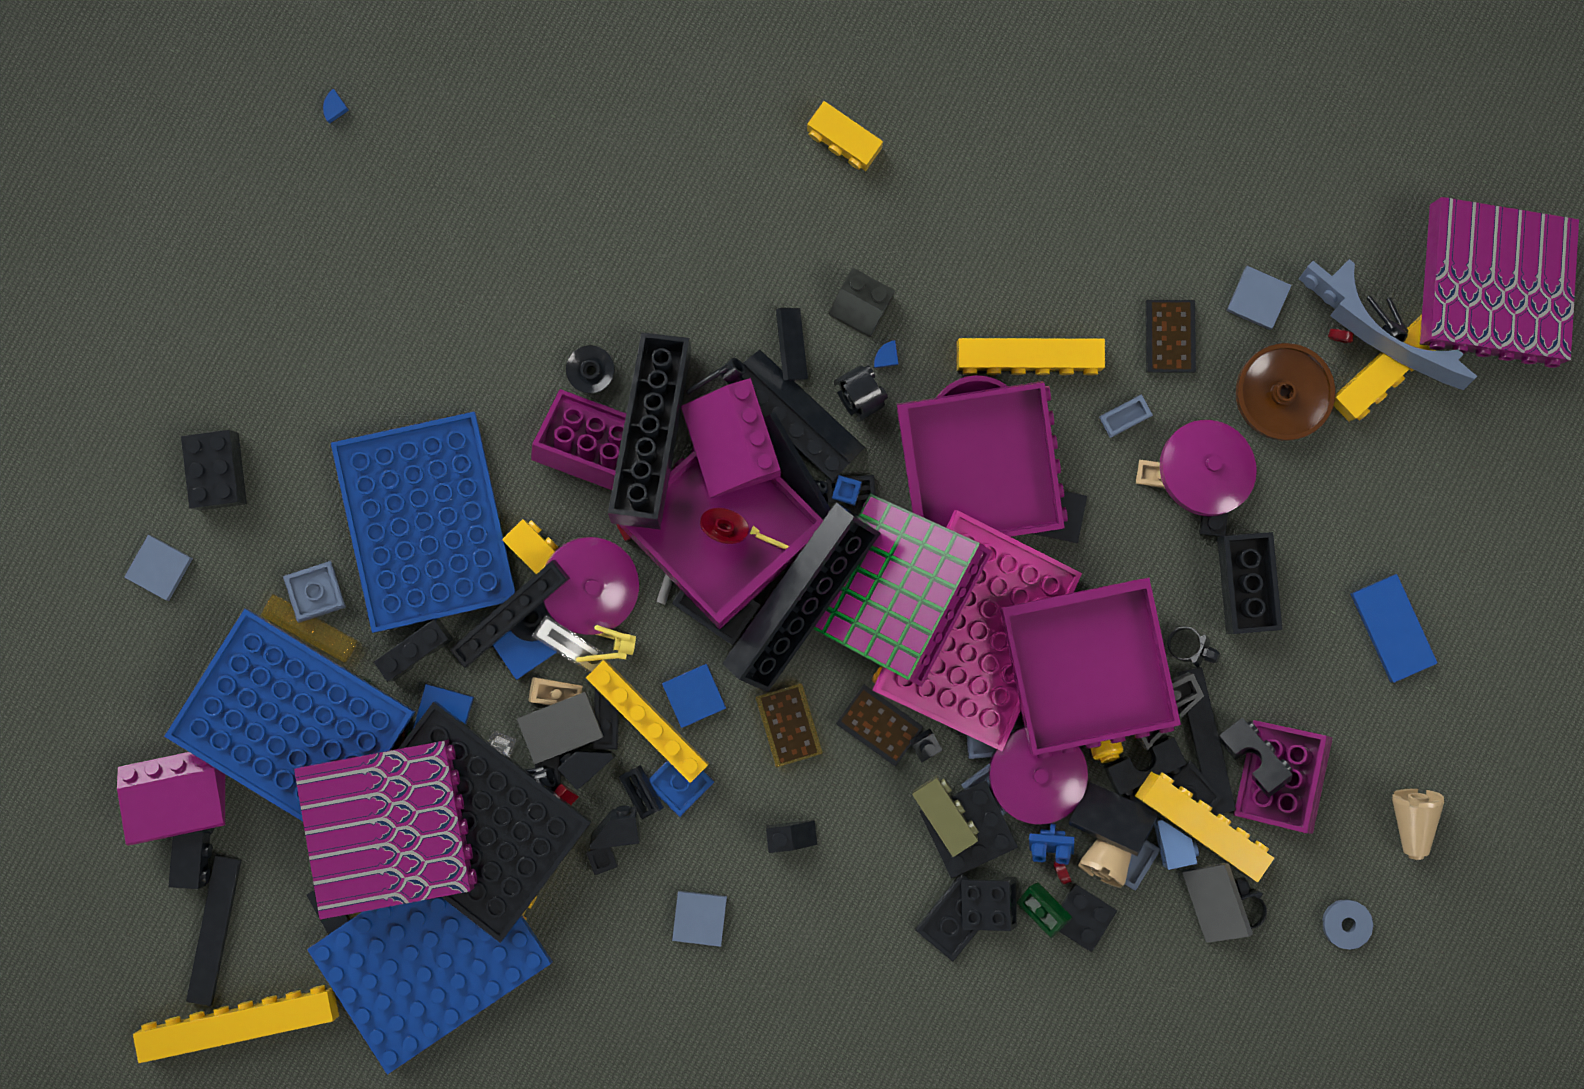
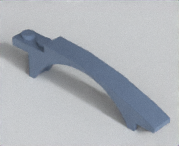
(1349, 311)

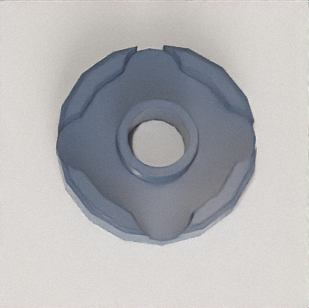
(1361, 928)

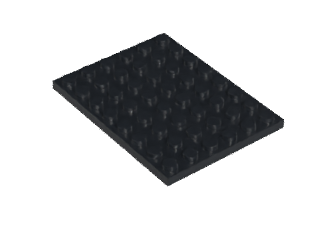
(513, 822)

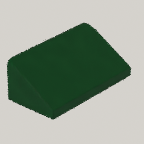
(1044, 909)

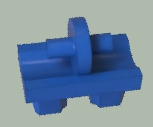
(1051, 842)

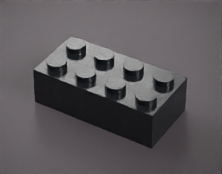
(1249, 583)

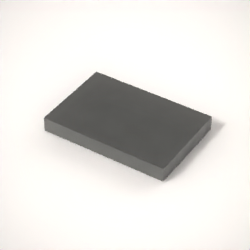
(560, 727)
(1217, 902)

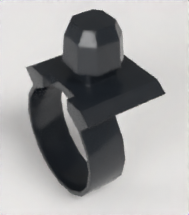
(1208, 654)
(1244, 892)

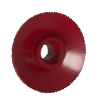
(724, 525)

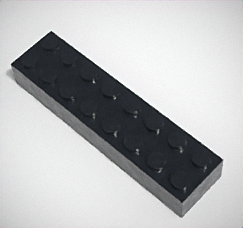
(650, 431)
(801, 598)

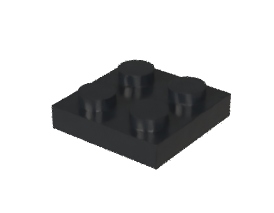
(1089, 917)

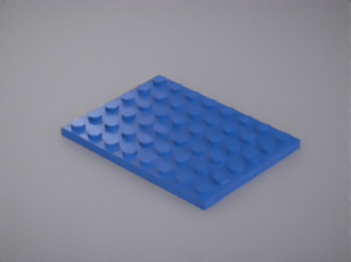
(423, 521)
(280, 708)
(421, 973)

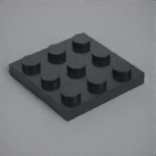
(993, 834)

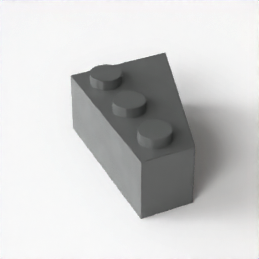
(1187, 694)

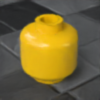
(1107, 751)

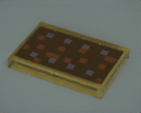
(789, 725)

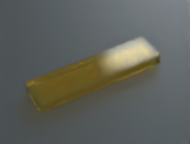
(312, 630)

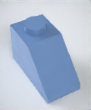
(1176, 848)

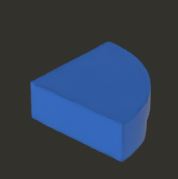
(333, 106)
(886, 355)

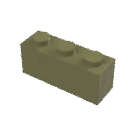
(946, 815)

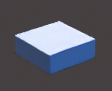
(846, 490)

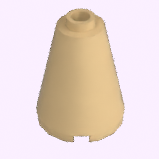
(1417, 820)
(1107, 863)

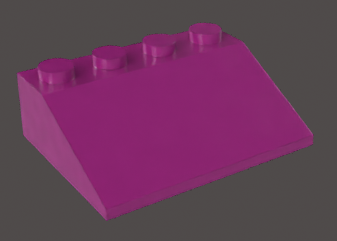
(580, 439)
(731, 439)
(169, 797)
(1298, 801)

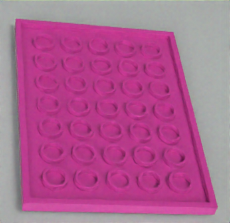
(973, 674)

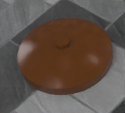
(1285, 392)

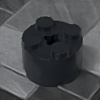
(860, 392)

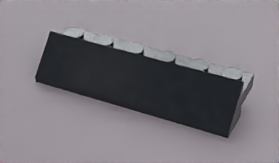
(807, 423)

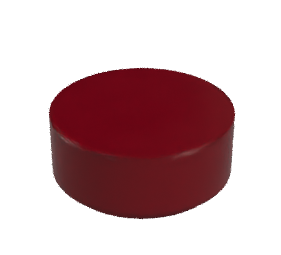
(1340, 336)
(1062, 873)

